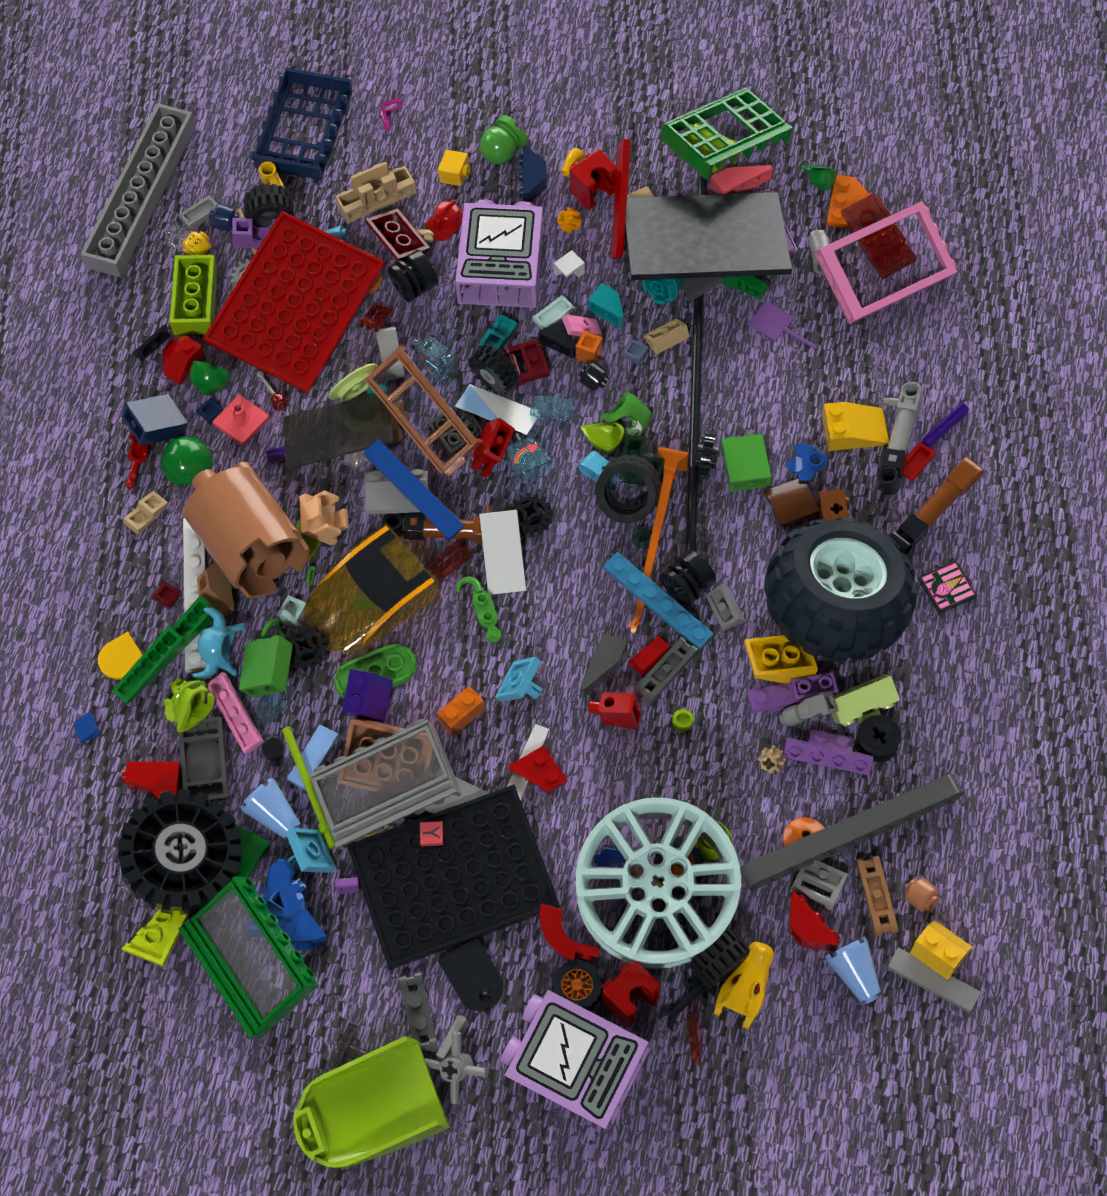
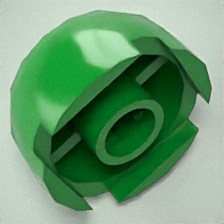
(209, 378)

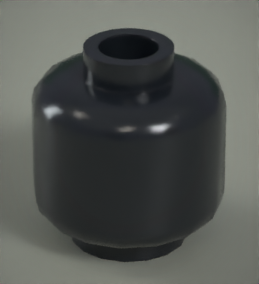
(593, 375)

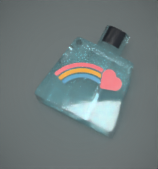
(434, 358)
(526, 458)

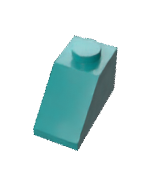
(607, 305)

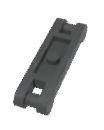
(666, 670)
(418, 1011)

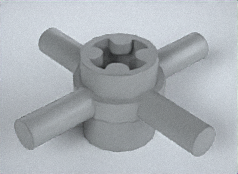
(449, 1066)

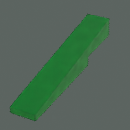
(164, 650)

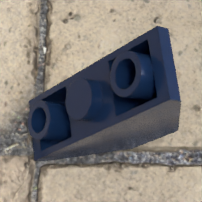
(532, 175)

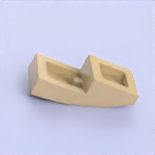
(147, 511)

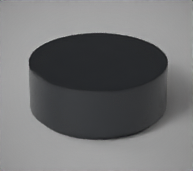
(273, 749)

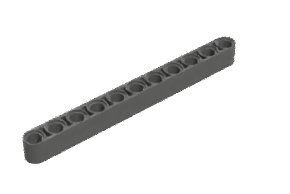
(851, 831)

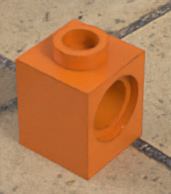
(588, 347)

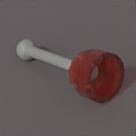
(277, 400)

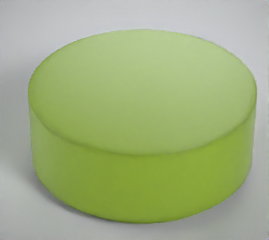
(683, 720)

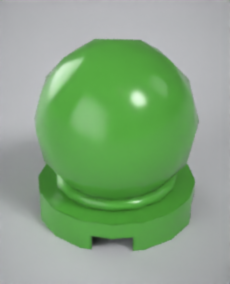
(502, 141)

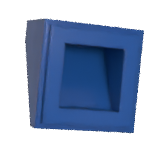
(86, 728)

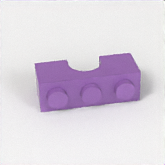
(246, 234)

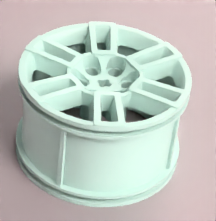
(678, 814)

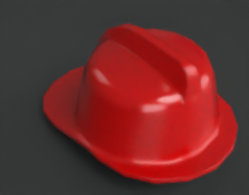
(445, 220)

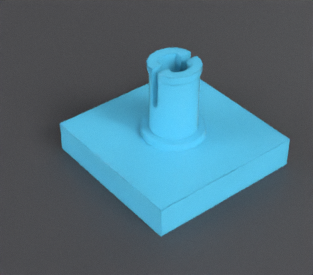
(519, 681)
(309, 851)

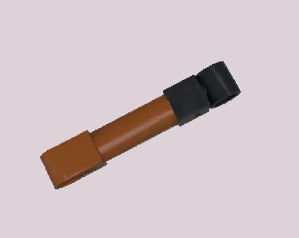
(956, 485)
(416, 527)

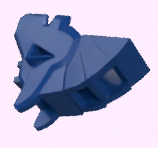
(291, 915)

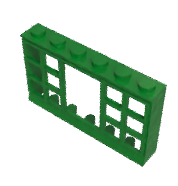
(775, 130)

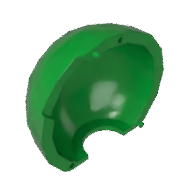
(185, 459)

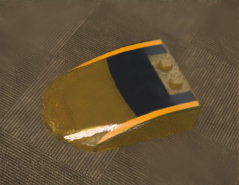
(369, 593)

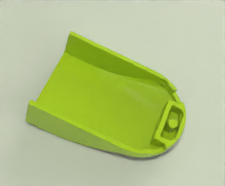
(369, 1107)

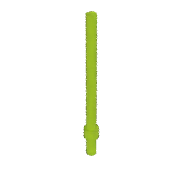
(323, 825)

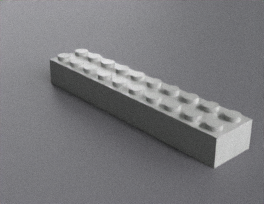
(138, 190)

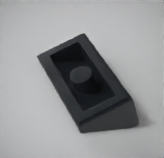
(152, 343)

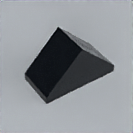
(558, 340)

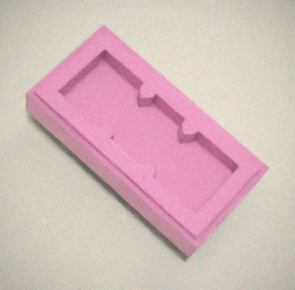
(576, 325)

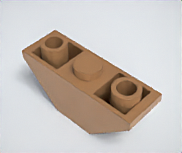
(216, 589)

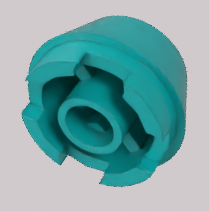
(663, 289)

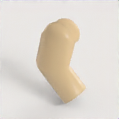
(427, 235)

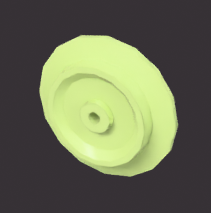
(352, 384)

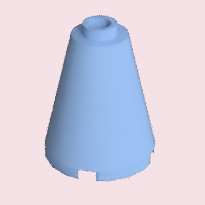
(271, 808)
(856, 969)

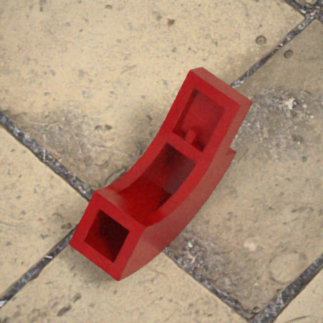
(554, 934)

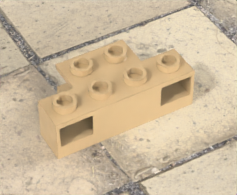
(374, 190)

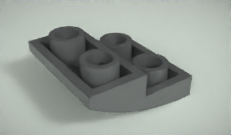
(451, 438)

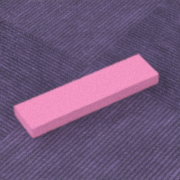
(235, 713)

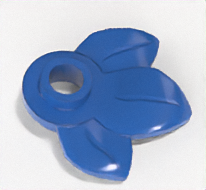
(804, 461)

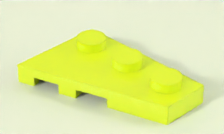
(157, 937)

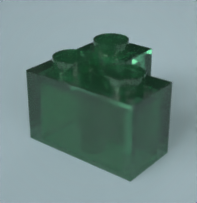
(638, 446)

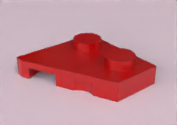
(540, 770)

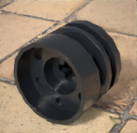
(413, 275)
(688, 578)

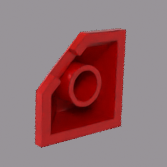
(179, 356)

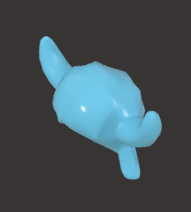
(215, 645)

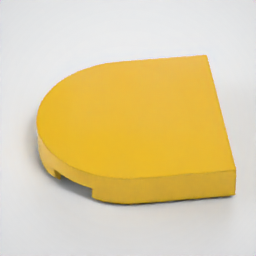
(118, 657)

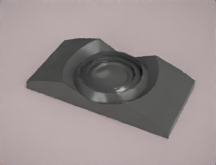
(205, 759)

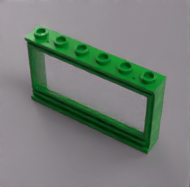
(248, 957)

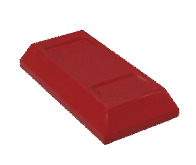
(917, 461)
(649, 655)

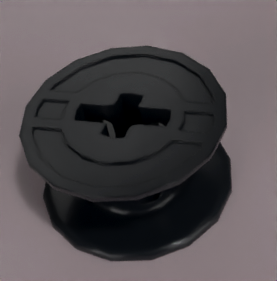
(881, 728)

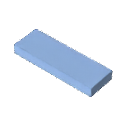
(314, 753)

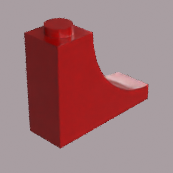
(153, 777)

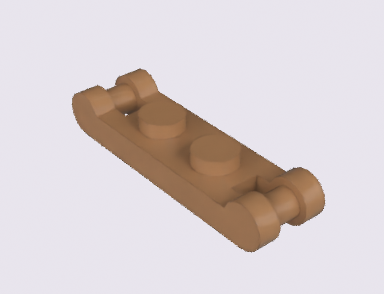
(877, 895)

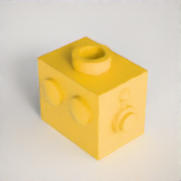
(454, 168)

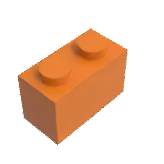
(460, 711)

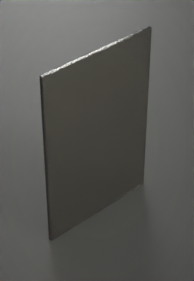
(336, 430)

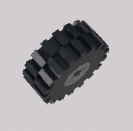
(493, 369)

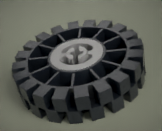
(145, 854)

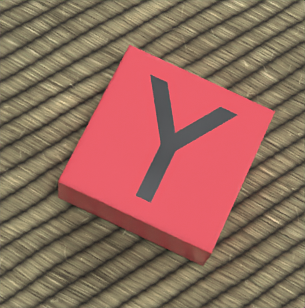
(431, 833)

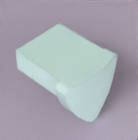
(291, 611)

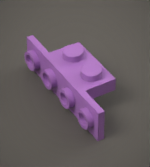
(829, 751)

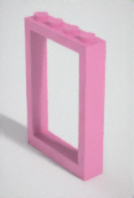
(841, 285)

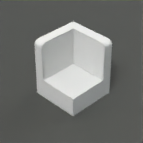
(569, 264)

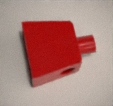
(617, 709)

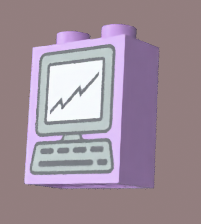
(500, 254)
(575, 1058)

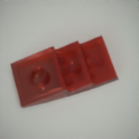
(883, 248)

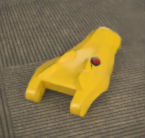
(746, 986)

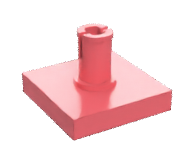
(241, 420)

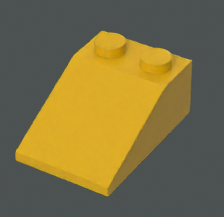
(853, 426)
(779, 659)

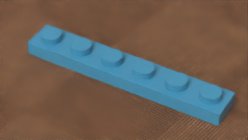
(657, 600)

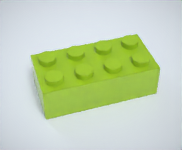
(193, 294)

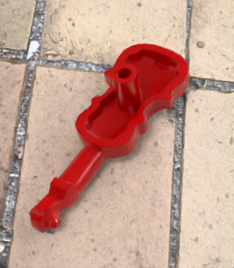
(137, 455)

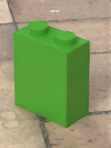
(745, 462)
(266, 666)

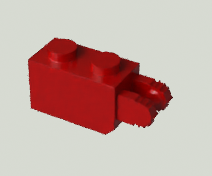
(495, 440)

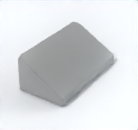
(725, 607)

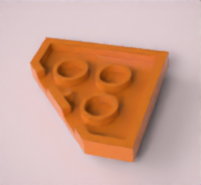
(844, 194)

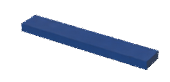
(413, 489)

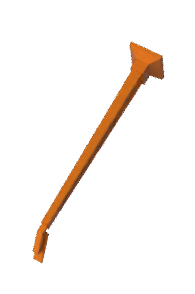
(673, 461)

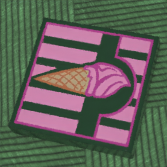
(947, 587)

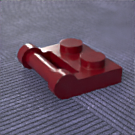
(533, 360)

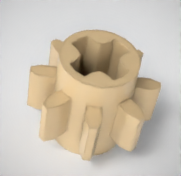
(772, 759)

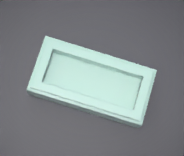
(553, 313)

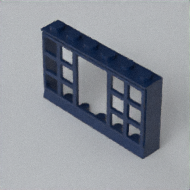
(308, 79)

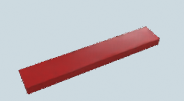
(620, 199)

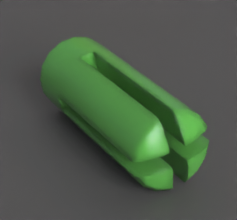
(311, 569)

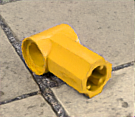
(273, 177)

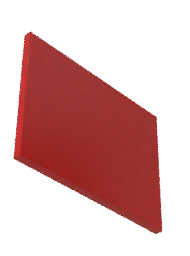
(294, 302)

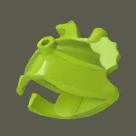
(188, 704)

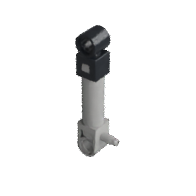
(894, 456)

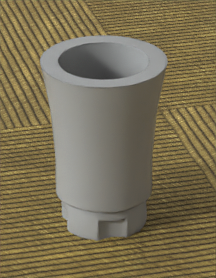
(817, 240)

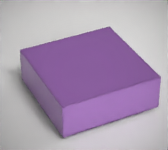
(347, 885)

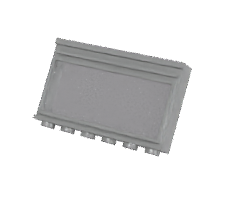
(384, 782)

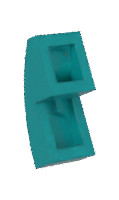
(500, 332)

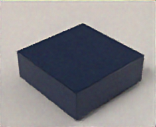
(209, 410)

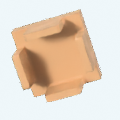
(320, 518)

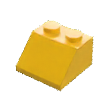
(940, 949)

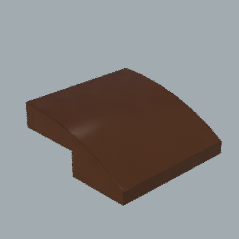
(791, 502)

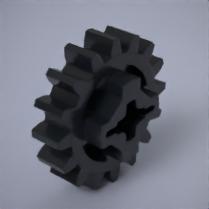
(707, 456)
(537, 519)
(306, 638)

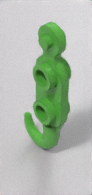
(483, 607)

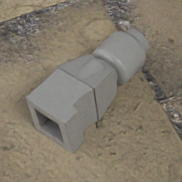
(810, 707)

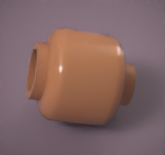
(922, 894)

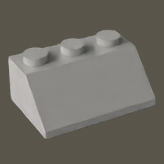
(385, 498)

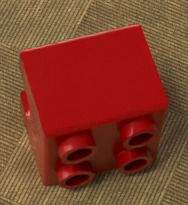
(590, 175)
(631, 984)

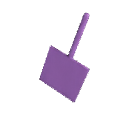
(773, 321)

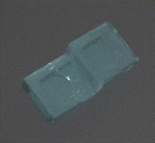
(549, 406)

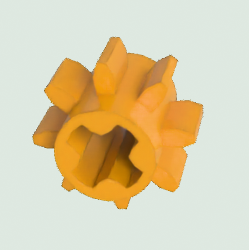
(569, 220)

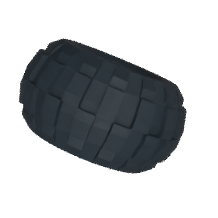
(840, 589)

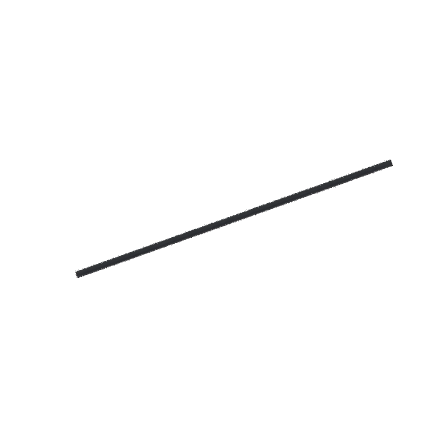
(695, 399)

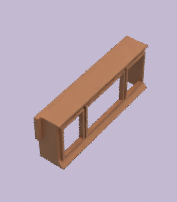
(472, 443)

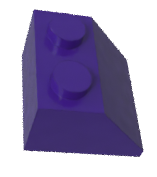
(367, 695)

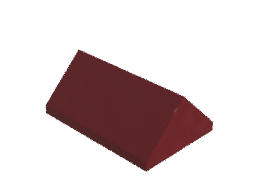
(397, 234)

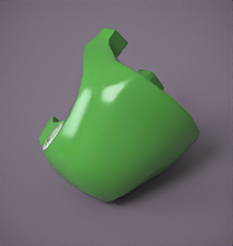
(633, 409)

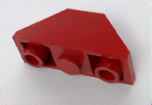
(809, 927)

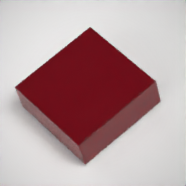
(167, 595)

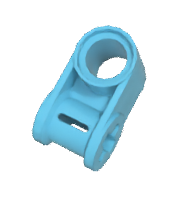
(593, 466)

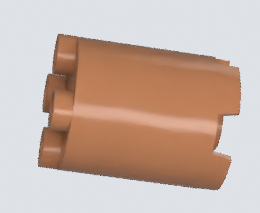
(244, 529)

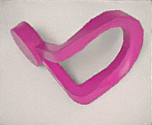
(383, 113)

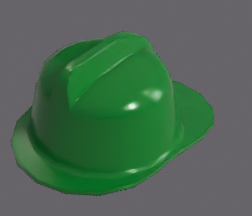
(821, 176)

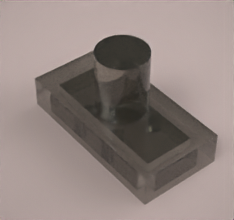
(346, 1048)

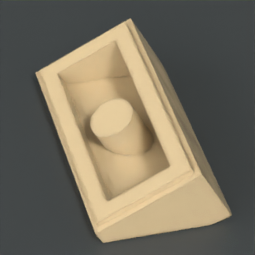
(667, 335)

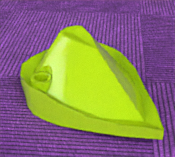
(604, 436)

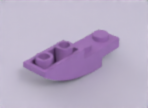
(785, 695)

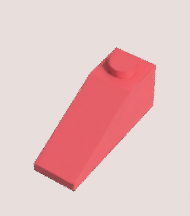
(740, 179)

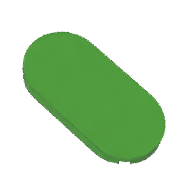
(385, 662)

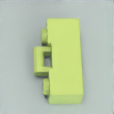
(869, 695)

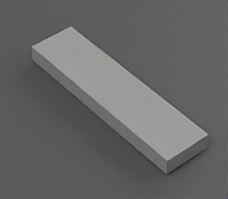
(951, 990)

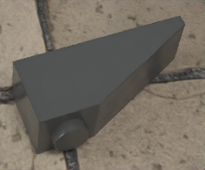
(605, 662)

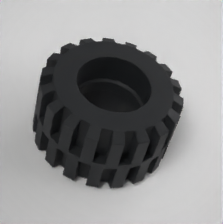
(266, 203)
(719, 958)

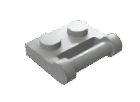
(824, 877)

